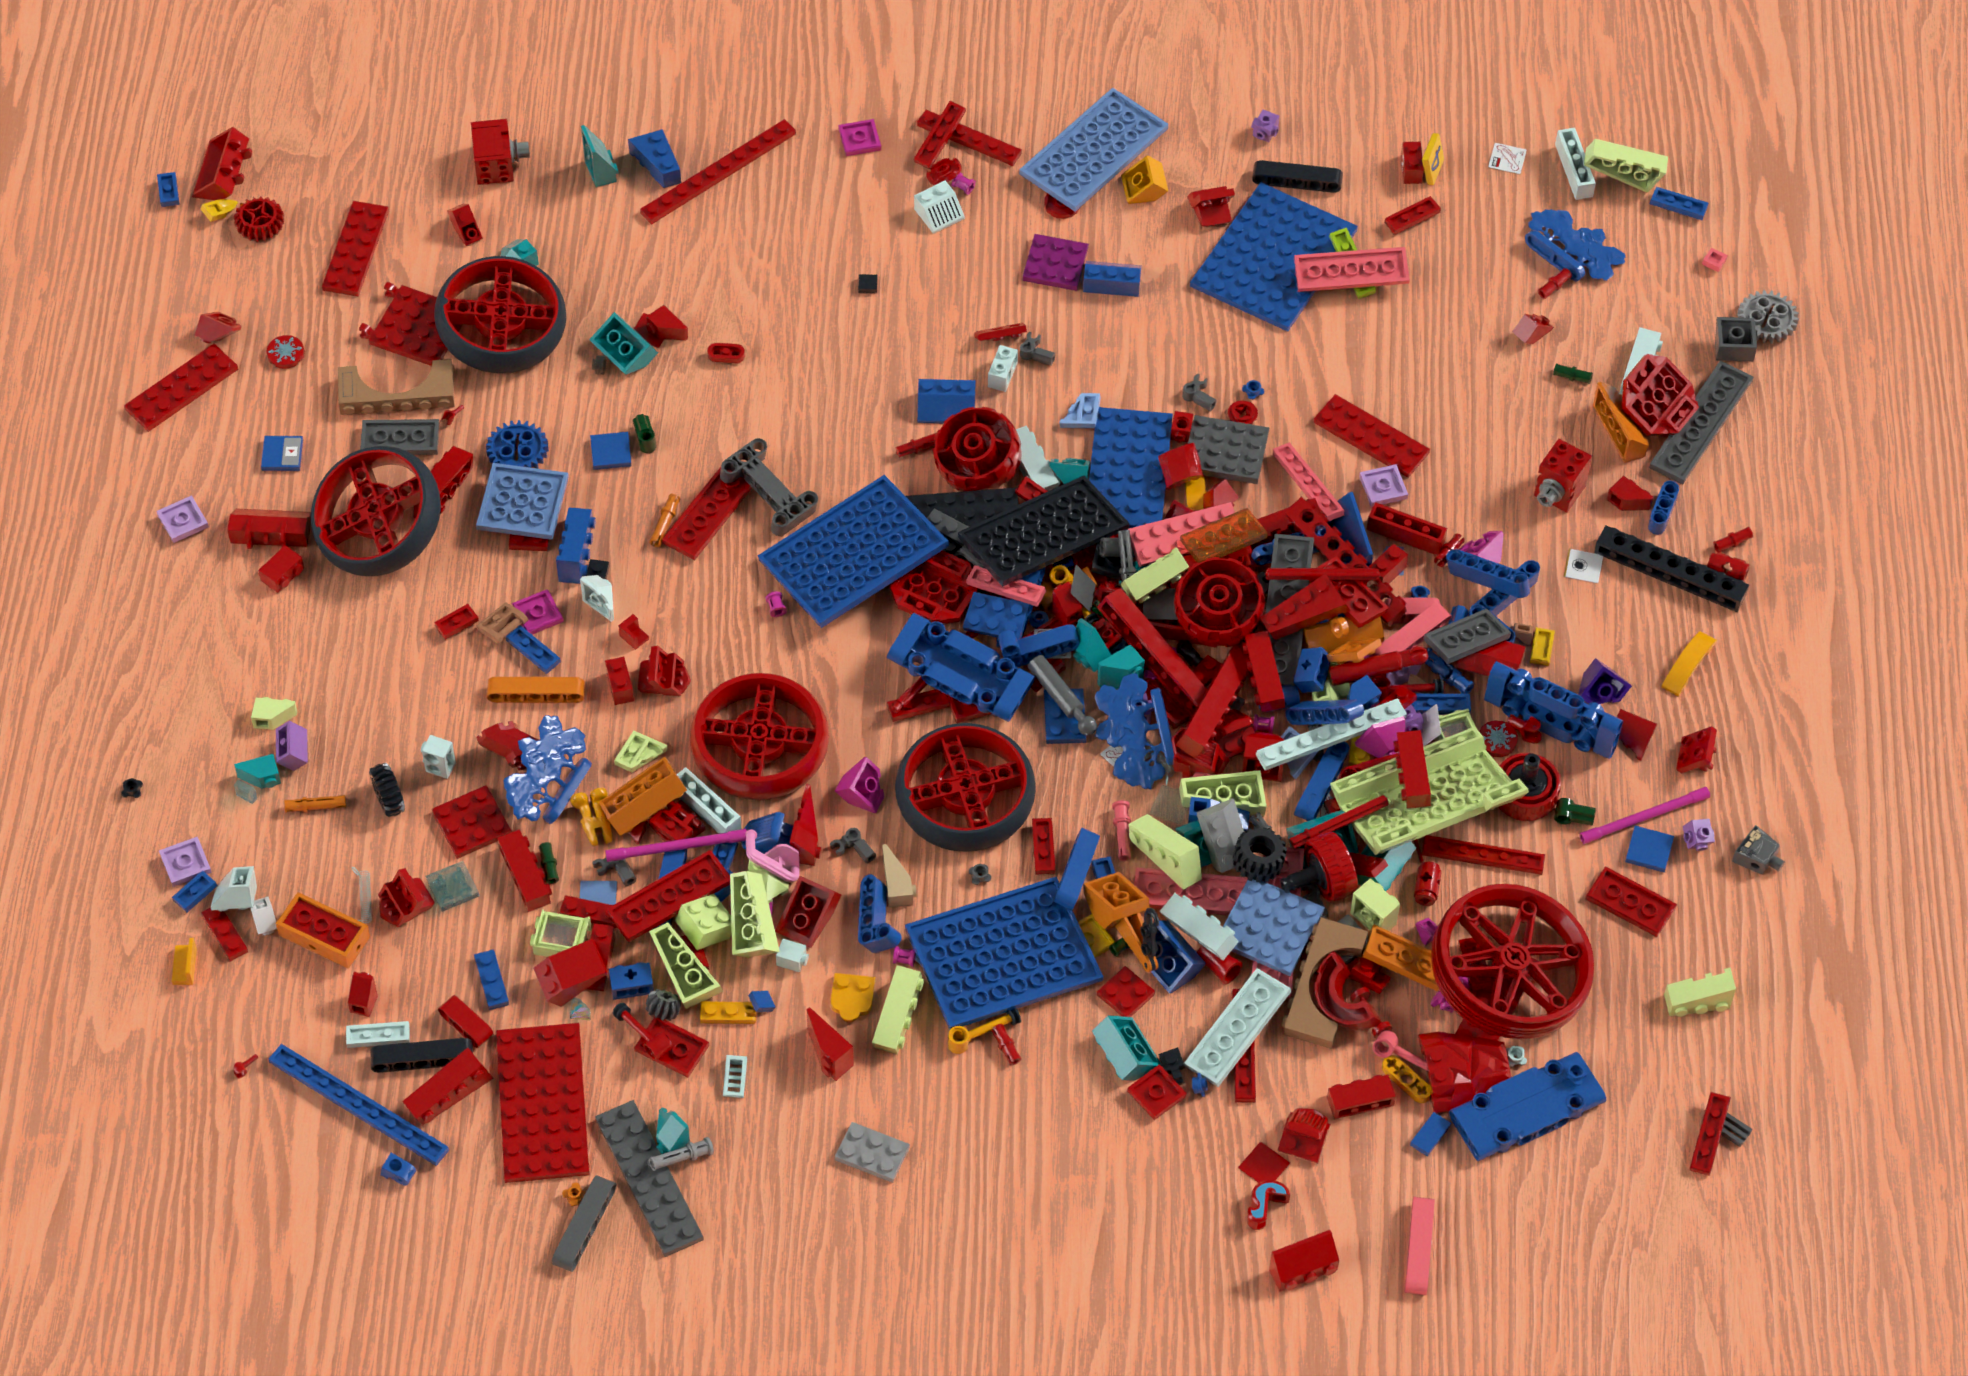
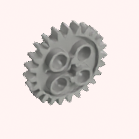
(1779, 323)

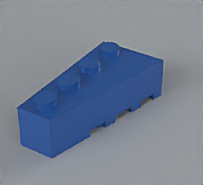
(574, 546)

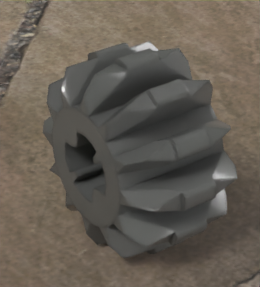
(663, 1004)

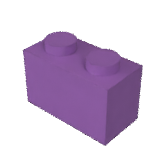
(291, 745)

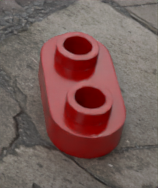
(726, 352)

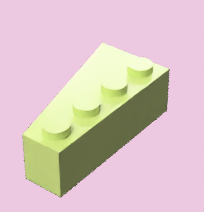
(1243, 787)

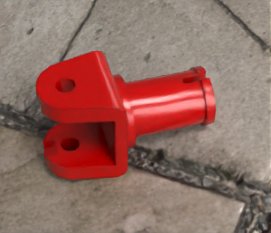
(1526, 728)

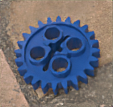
(531, 443)

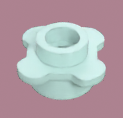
(1519, 1052)

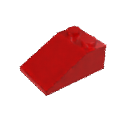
(807, 911)
(570, 972)
(832, 1049)

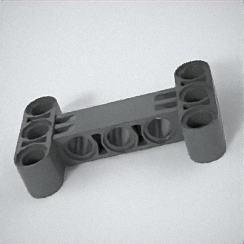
(768, 487)

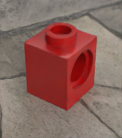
(1181, 426)

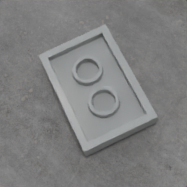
(872, 1152)

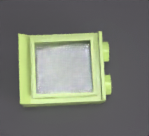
(1455, 723)
(558, 932)

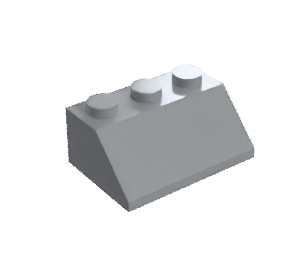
(1221, 830)

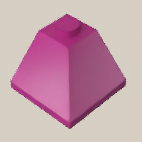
(1380, 736)

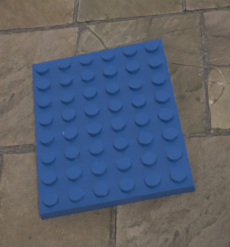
(1255, 256)
(853, 551)
(1002, 953)

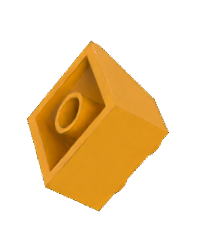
(1144, 181)

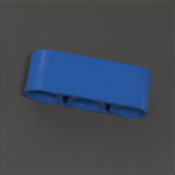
(1667, 499)

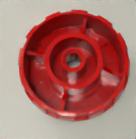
(977, 449)
(1219, 602)

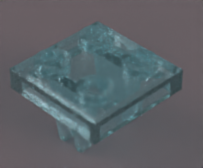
(452, 886)

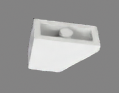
(263, 916)

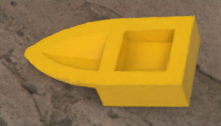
(218, 209)

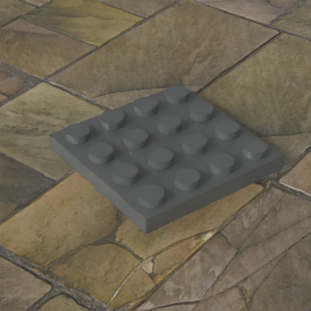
(1229, 448)

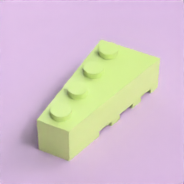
(1626, 164)
(1167, 849)
(751, 916)
(688, 974)
(898, 1009)

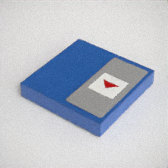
(282, 453)

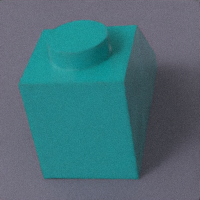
(259, 771)

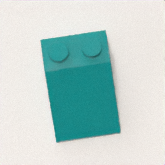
(598, 159)

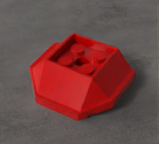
(1673, 398)
(938, 574)

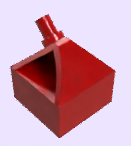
(1251, 763)

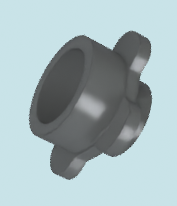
(979, 869)

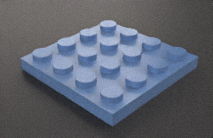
(522, 501)
(1272, 925)

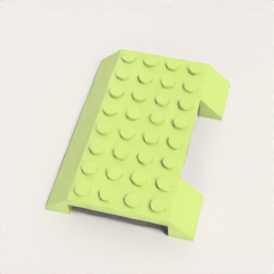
(1461, 783)

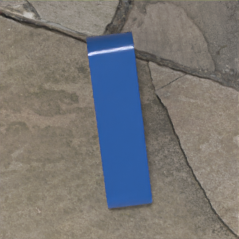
(1046, 643)
(872, 929)

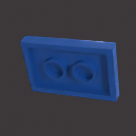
(994, 615)
(1058, 726)

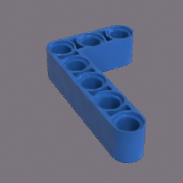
(1500, 602)

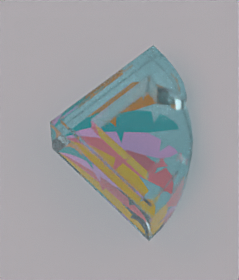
(579, 1010)

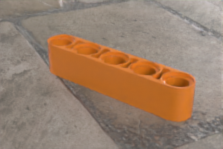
(535, 689)

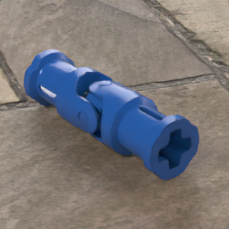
(1446, 670)

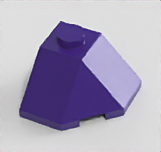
(1602, 684)

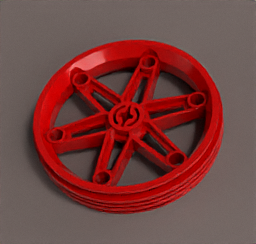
(1512, 961)

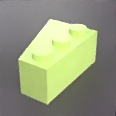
(1155, 576)
(1702, 995)

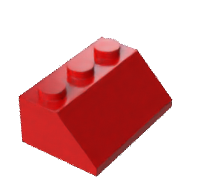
(1483, 660)
(1304, 1261)

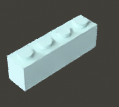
(1572, 159)
(1646, 343)
(1034, 463)
(708, 804)
(1199, 926)

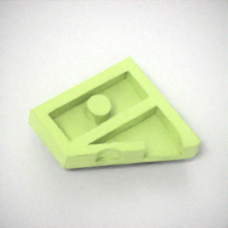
(639, 751)

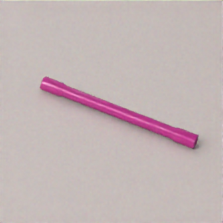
(1597, 832)
(623, 853)

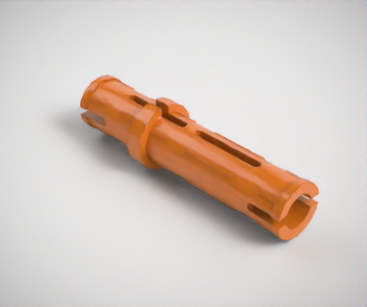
(667, 514)
(306, 804)

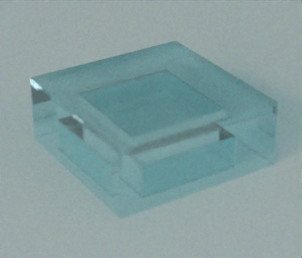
(245, 791)

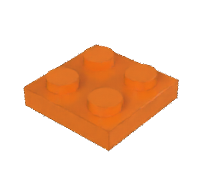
(1354, 650)

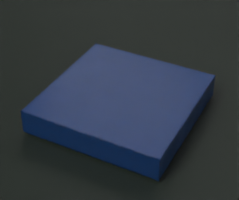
(610, 450)
(1649, 849)

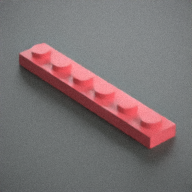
(1308, 481)

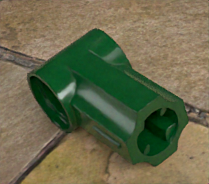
(645, 433)
(1568, 812)

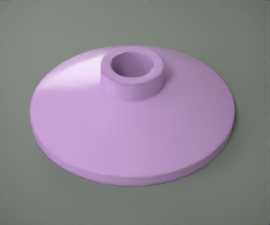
(1402, 676)

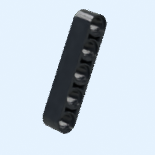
(1297, 176)
(417, 1054)

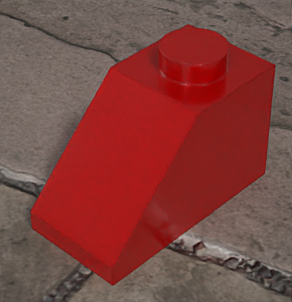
(666, 325)

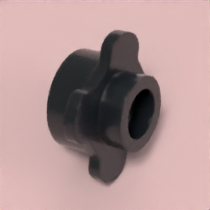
(131, 783)

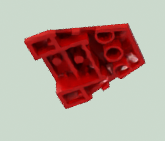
(1461, 1067)

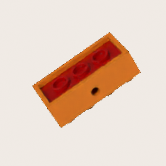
(323, 930)

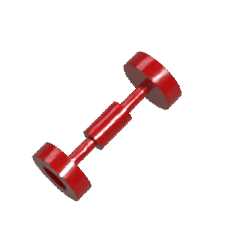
(1363, 994)

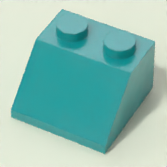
(1091, 646)
(1118, 665)

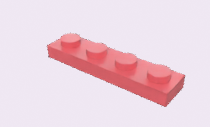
(1017, 590)

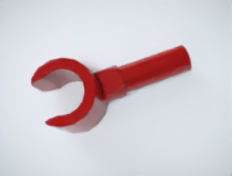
(449, 415)
(239, 1067)

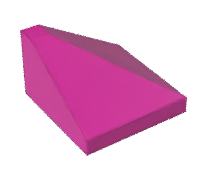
(1426, 930)

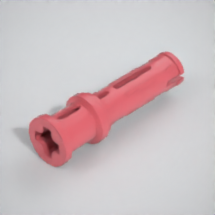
(1122, 822)

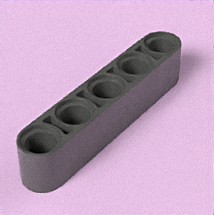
(584, 1223)

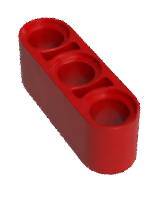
(465, 1021)

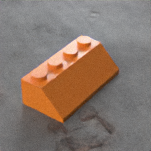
(1620, 427)
(1322, 635)
(642, 796)

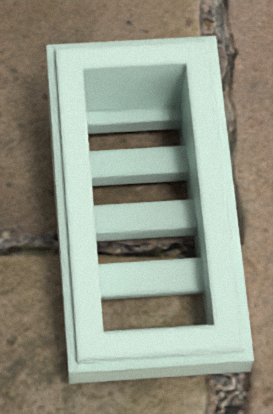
(736, 1060)

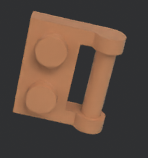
(500, 618)

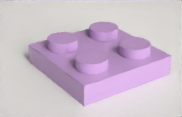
(1383, 485)
(182, 519)
(184, 861)

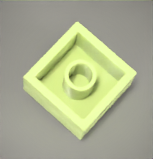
(1374, 906)
(704, 921)

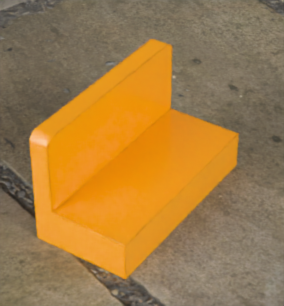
(184, 963)

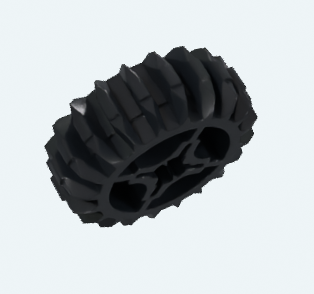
(387, 789)

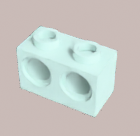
(1002, 368)
(438, 756)

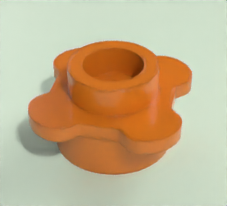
(568, 1193)

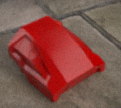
(1180, 465)

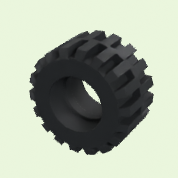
(1261, 842)

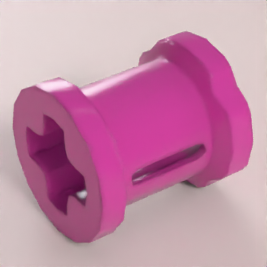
(963, 183)
(776, 605)
(1270, 721)
(899, 954)

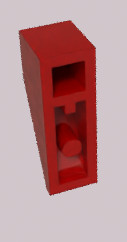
(604, 939)

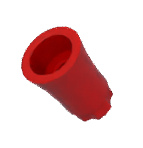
(1224, 969)

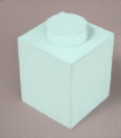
(791, 955)

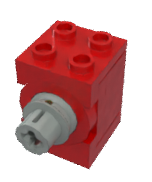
(495, 151)
(1562, 476)

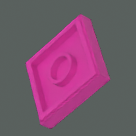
(859, 137)
(540, 611)

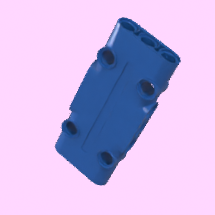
(961, 667)
(1559, 710)
(1525, 1107)

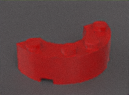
(1329, 996)

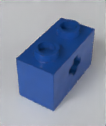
(1312, 670)
(639, 985)

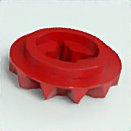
(1238, 408)

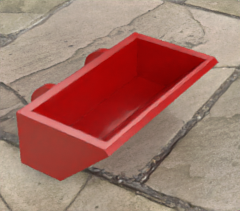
(222, 165)
(269, 527)

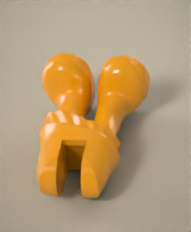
(593, 824)

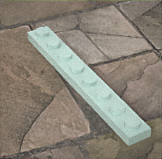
(1327, 735)

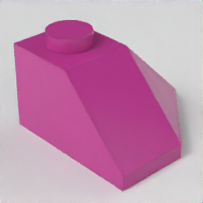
(1488, 547)
(861, 786)

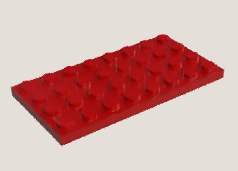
(542, 1103)

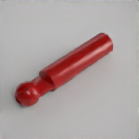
(1377, 665)

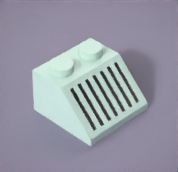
(938, 207)

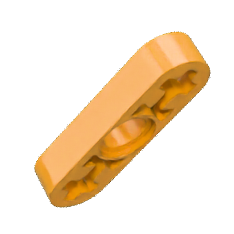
(1406, 1087)

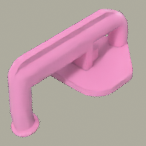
(779, 860)

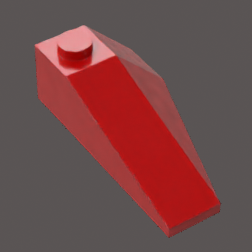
(804, 832)

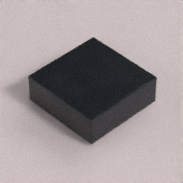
(867, 283)

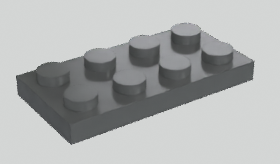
(411, 435)
(1467, 636)

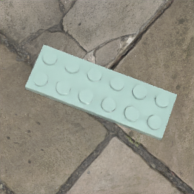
(1237, 1027)

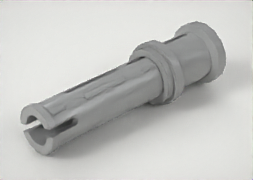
(690, 1151)

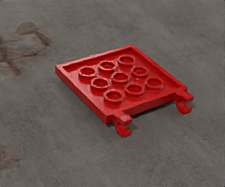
(408, 326)

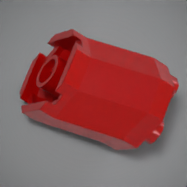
(504, 742)

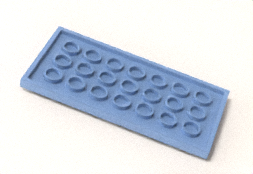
(1093, 149)

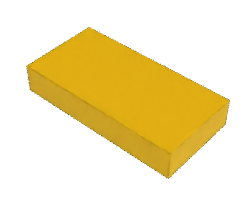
(1542, 646)

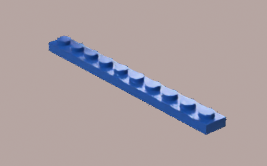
(359, 1104)

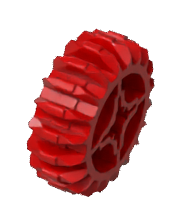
(260, 223)

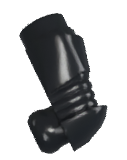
(1190, 655)

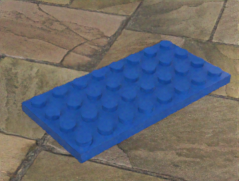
(1127, 462)

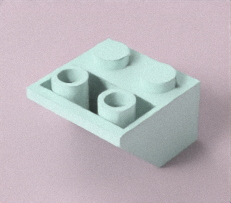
(235, 890)

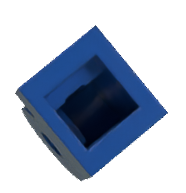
(398, 1169)

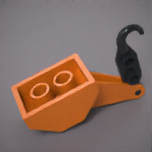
(1121, 904)

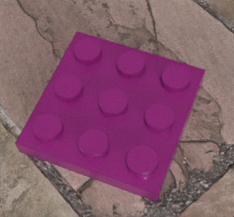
(1055, 262)

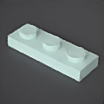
(377, 1034)

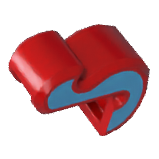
(1261, 1194)

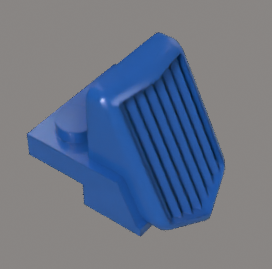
(770, 831)

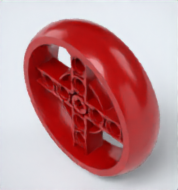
(765, 688)

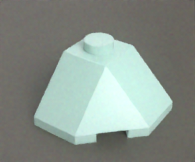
(598, 595)

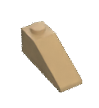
(898, 881)

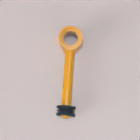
(1061, 570)
(960, 1032)

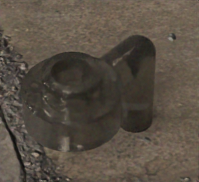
(599, 364)

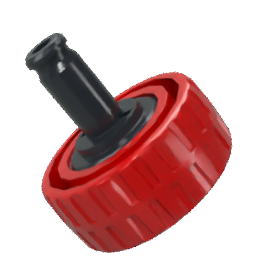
(1542, 783)
(1328, 866)

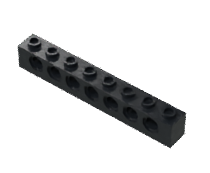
(1623, 548)

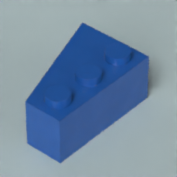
(657, 156)

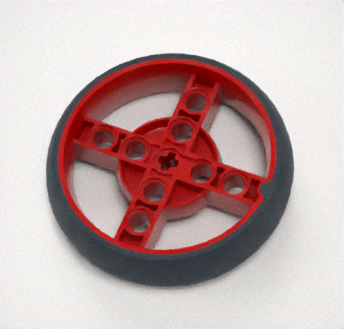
(500, 314)
(375, 511)
(980, 833)

